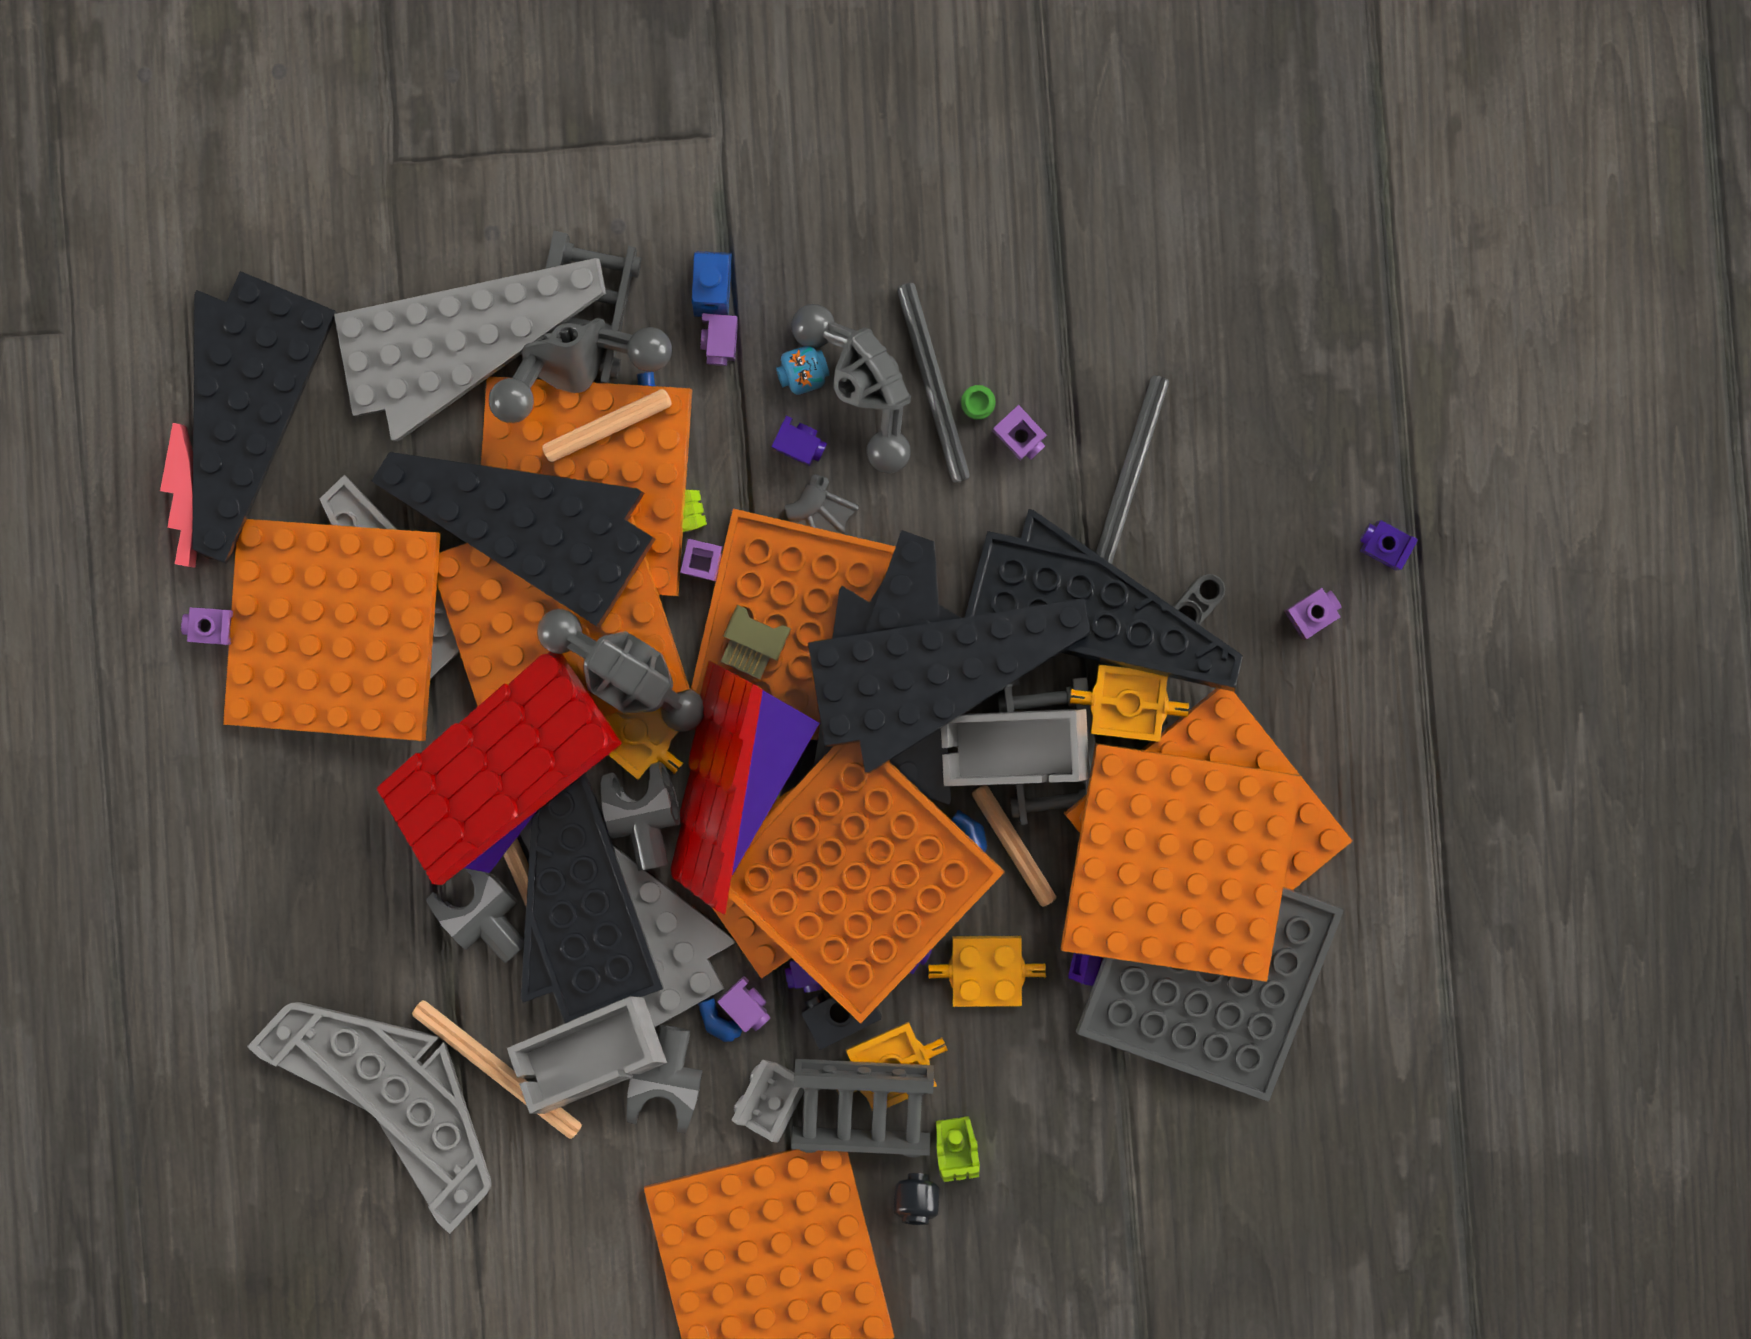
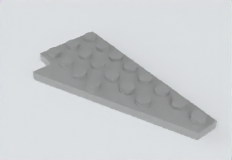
(438, 346)
(677, 938)

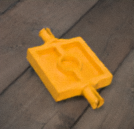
(1128, 703)
(643, 740)
(986, 971)
(896, 1047)

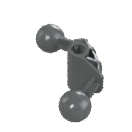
(571, 361)
(862, 378)
(623, 671)

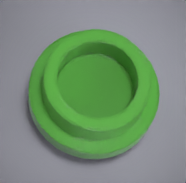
(978, 402)

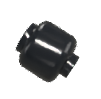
(916, 1199)

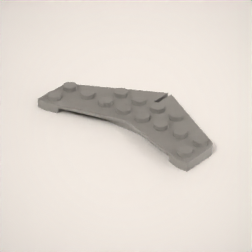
(412, 1101)

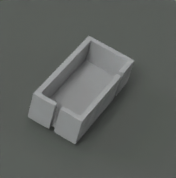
(1016, 748)
(587, 1055)

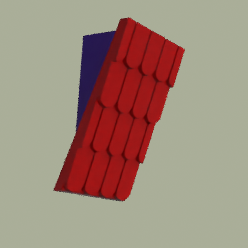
(496, 768)
(736, 773)

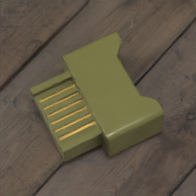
(752, 643)

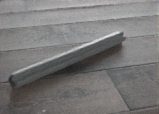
(933, 382)
(1132, 467)

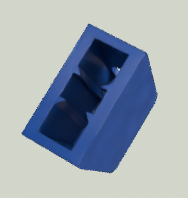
(711, 283)

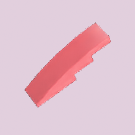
(179, 481)

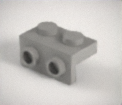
(768, 1100)

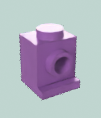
(719, 338)
(1020, 420)
(701, 560)
(1301, 615)
(220, 626)
(745, 1006)

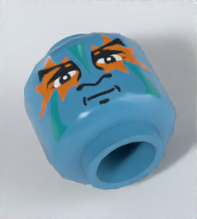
(802, 370)

